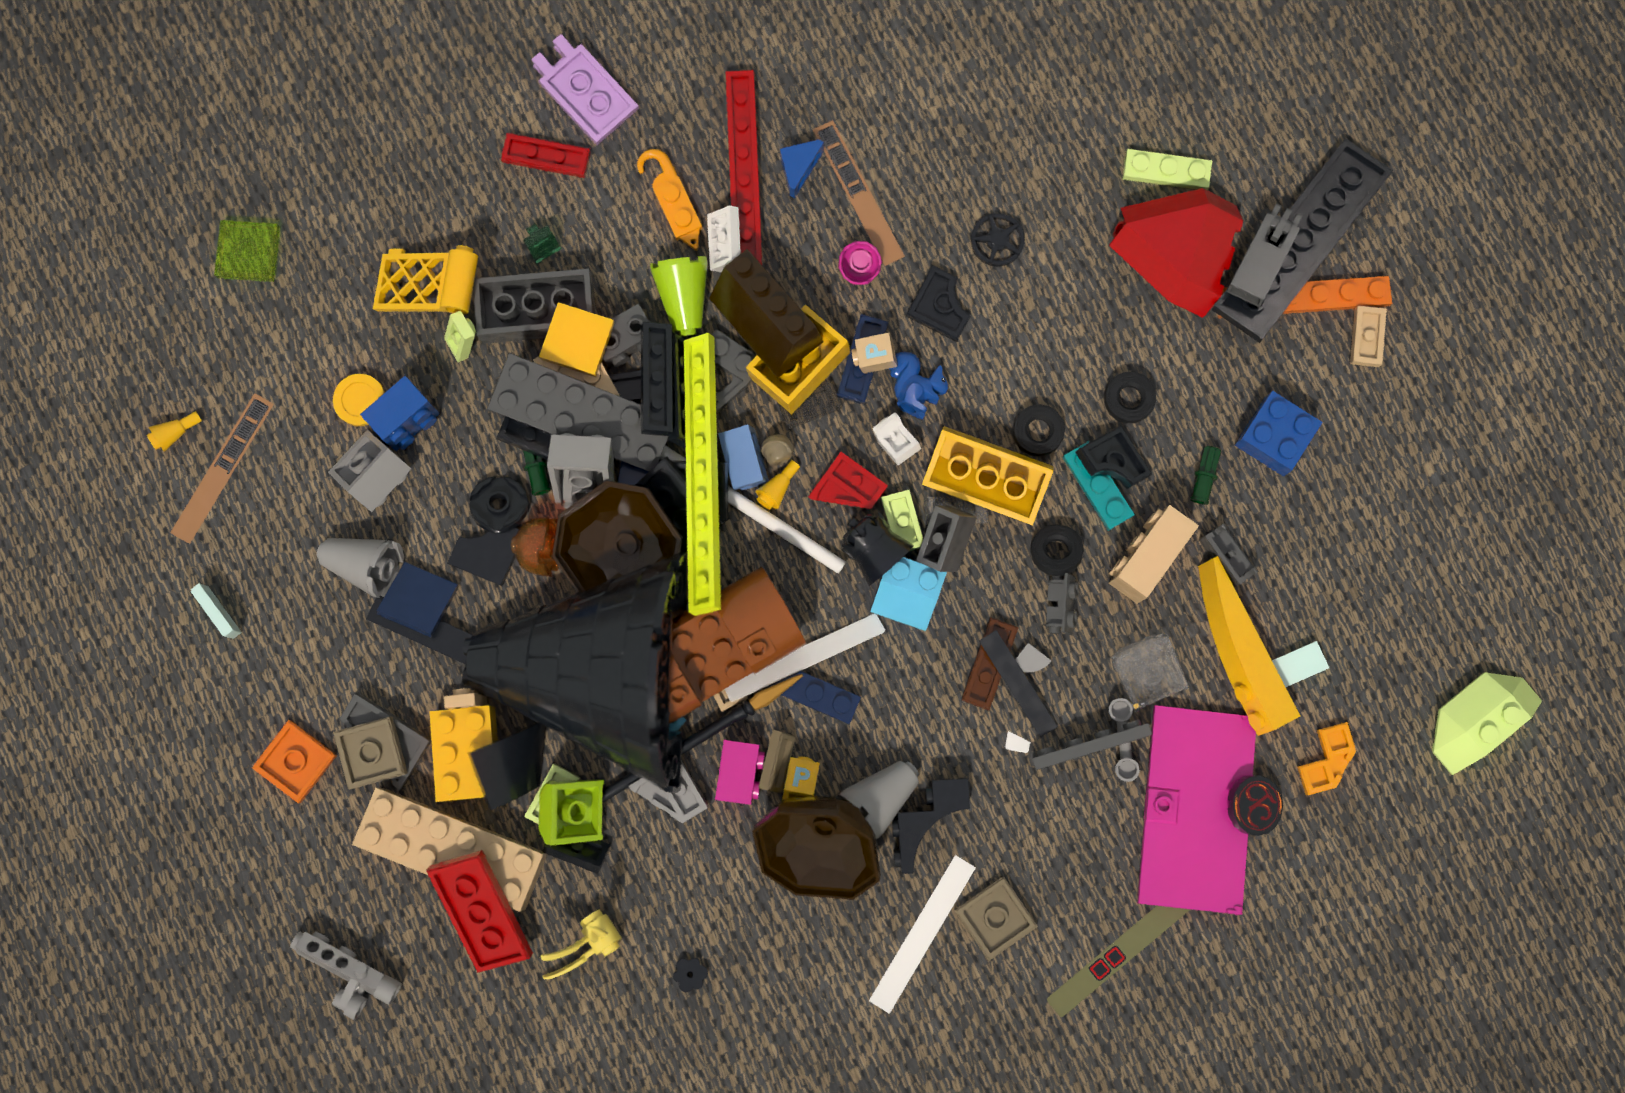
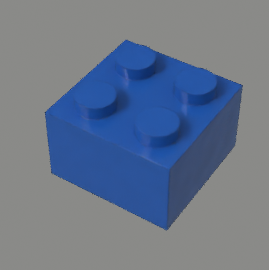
(400, 414)
(1278, 433)

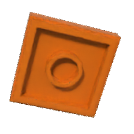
(294, 761)

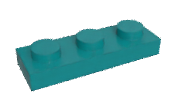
(1100, 491)

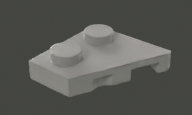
(679, 805)

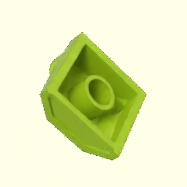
(571, 811)

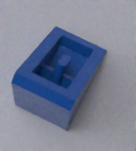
(799, 162)

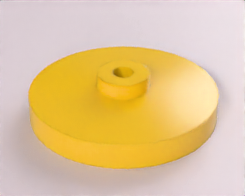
(354, 396)

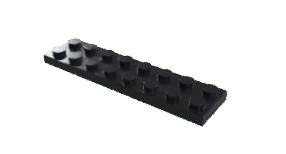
(1328, 211)

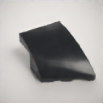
(509, 765)

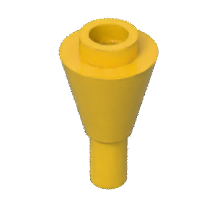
(167, 433)
(772, 492)

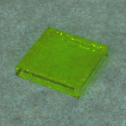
(247, 250)

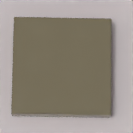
(370, 752)
(995, 918)

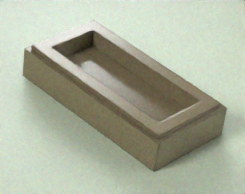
(777, 761)

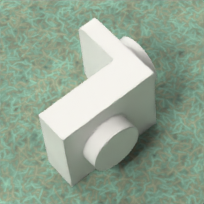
(895, 439)

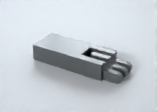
(1264, 259)

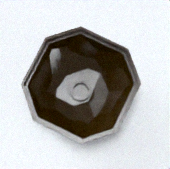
(612, 534)
(818, 848)

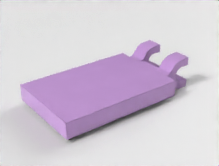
(584, 90)

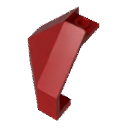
(1180, 245)

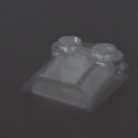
(1149, 670)

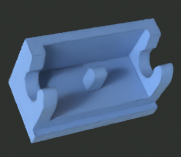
(743, 457)

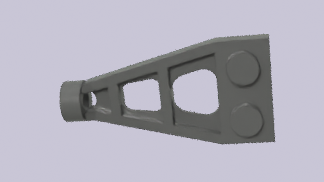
(733, 360)

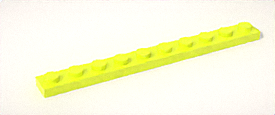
(701, 476)

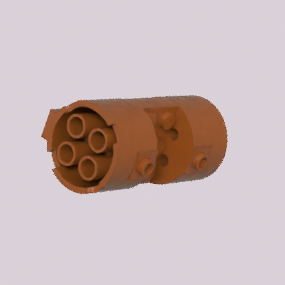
(729, 643)

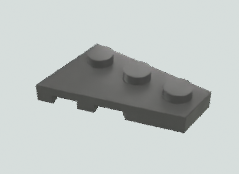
(412, 742)

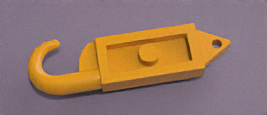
(673, 199)

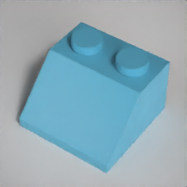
(909, 593)

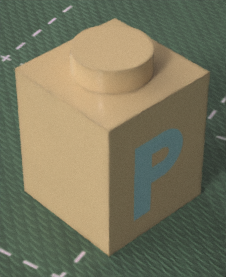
(874, 353)

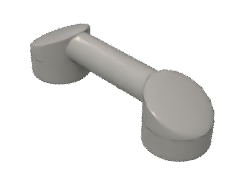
(1126, 768)

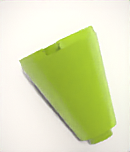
(682, 291)

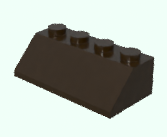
(764, 314)

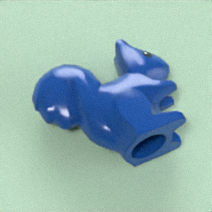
(913, 389)

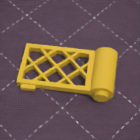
(453, 282)

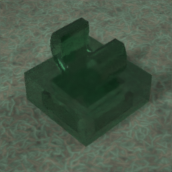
(541, 242)

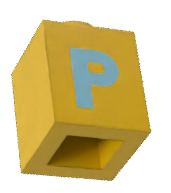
(801, 778)

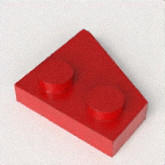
(848, 485)

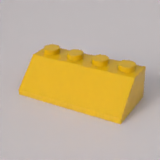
(988, 475)

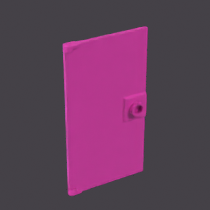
(1189, 844)

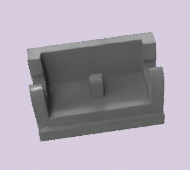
(1233, 559)

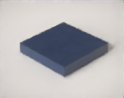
(417, 599)

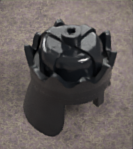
(874, 546)

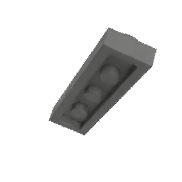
(1103, 740)

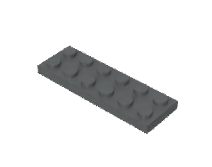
(574, 407)

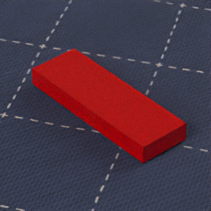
(545, 155)

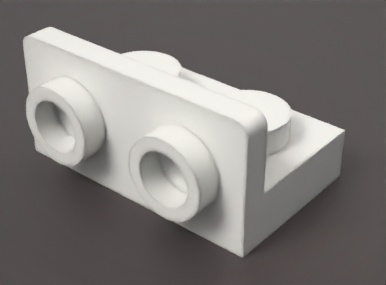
(723, 237)

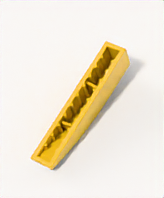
(1244, 654)

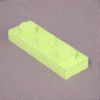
(1167, 169)

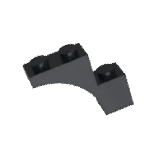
(910, 827)

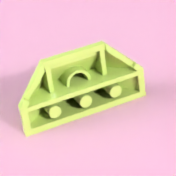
(1482, 718)

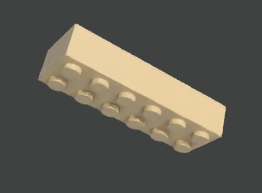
(425, 836)

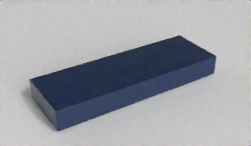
(854, 382)

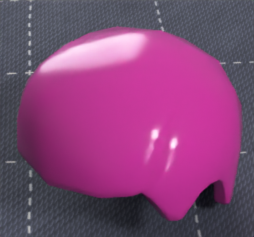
(859, 262)

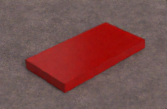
(479, 911)

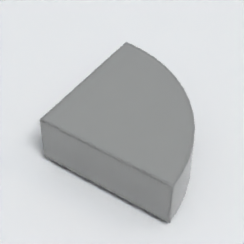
(1031, 659)

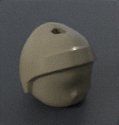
(777, 449)

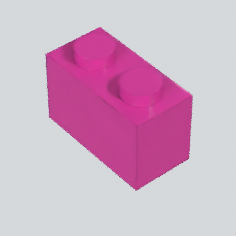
(738, 772)

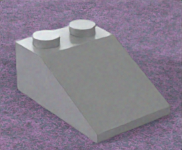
(578, 466)

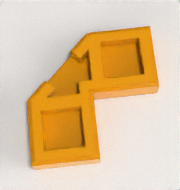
(1338, 751)

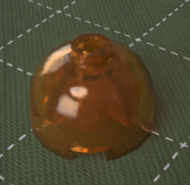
(535, 546)

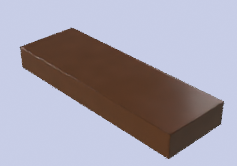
(984, 675)

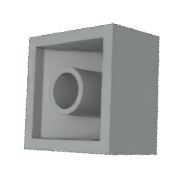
(369, 471)

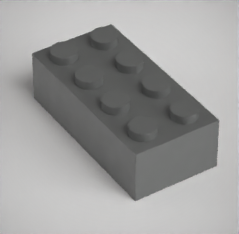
(525, 303)

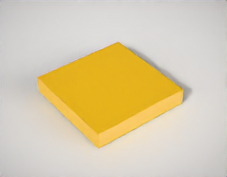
(576, 339)

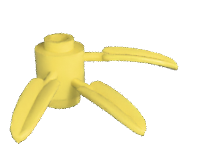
(598, 932)

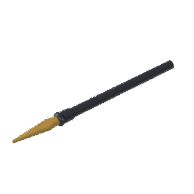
(738, 713)

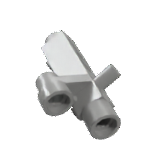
(343, 964)

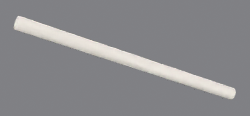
(774, 523)

